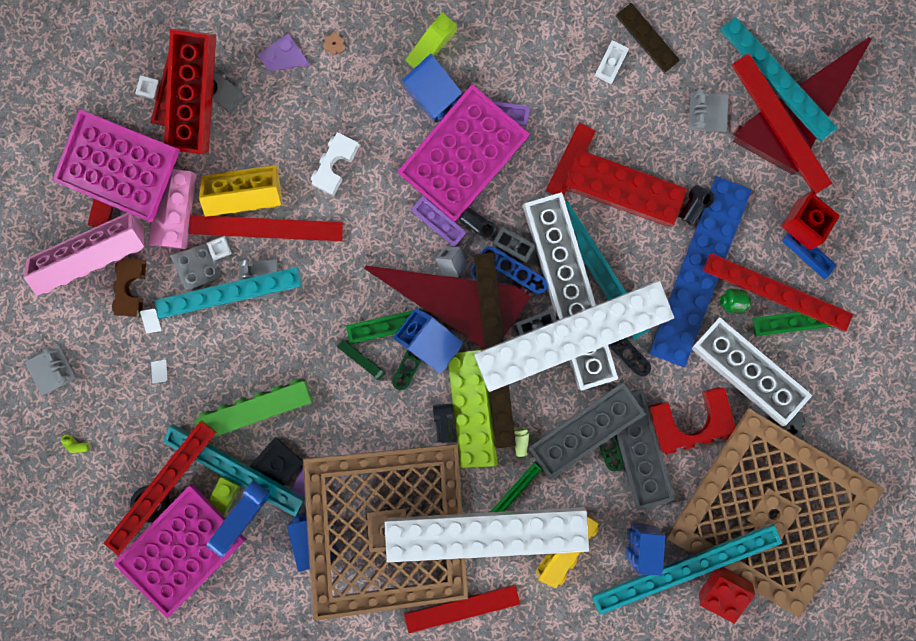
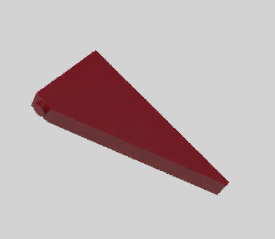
(823, 88)
(454, 299)

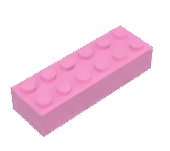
(84, 253)

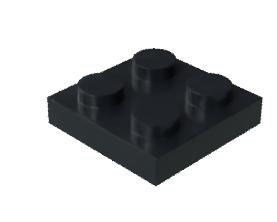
(277, 462)

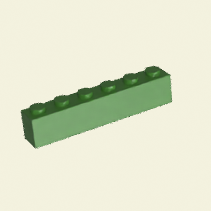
(258, 408)

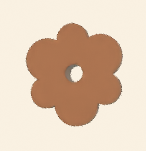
(334, 38)

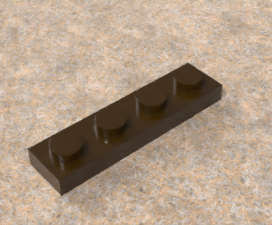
(647, 38)

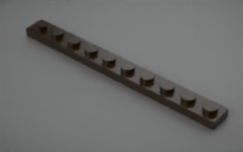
(492, 336)

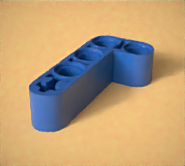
(512, 273)
(239, 518)

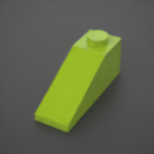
(433, 40)
(224, 494)

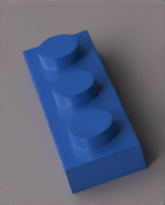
(814, 258)

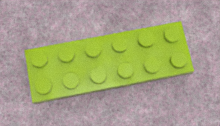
(472, 412)

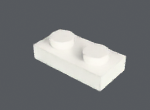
(611, 62)

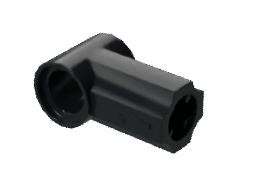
(698, 200)
(477, 224)
(443, 417)

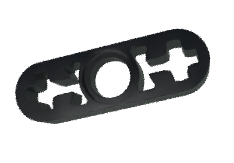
(635, 367)

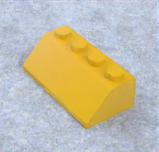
(240, 190)
(555, 565)

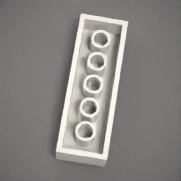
(751, 372)

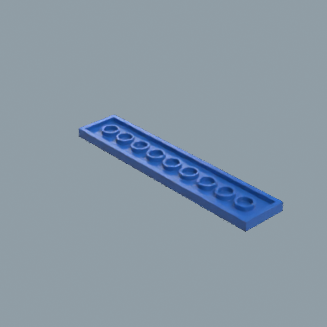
(693, 287)

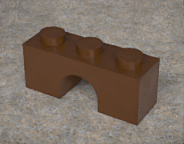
(127, 271)

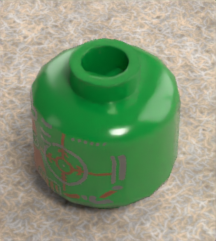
(735, 301)

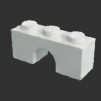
(339, 148)

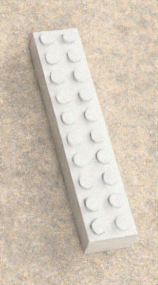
(566, 280)
(573, 336)
(486, 534)

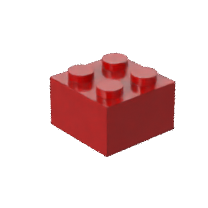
(810, 221)
(726, 594)

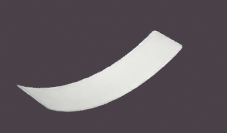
(151, 324)

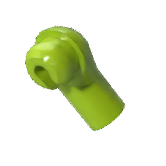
(73, 446)

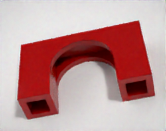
(718, 423)

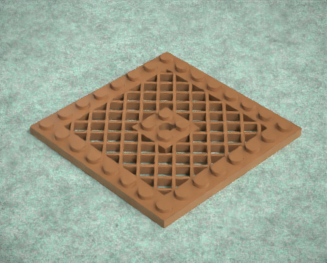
(316, 469)
(835, 540)

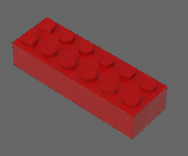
(189, 90)
(624, 188)

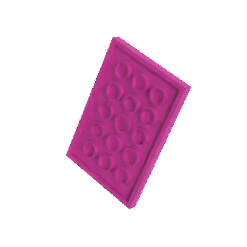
(463, 153)
(116, 165)
(172, 552)

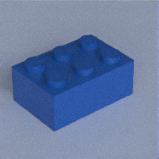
(645, 549)

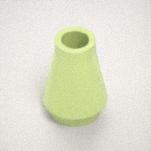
(521, 440)

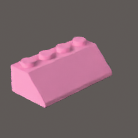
(172, 218)

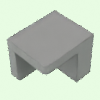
(451, 261)

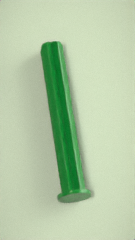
(518, 488)

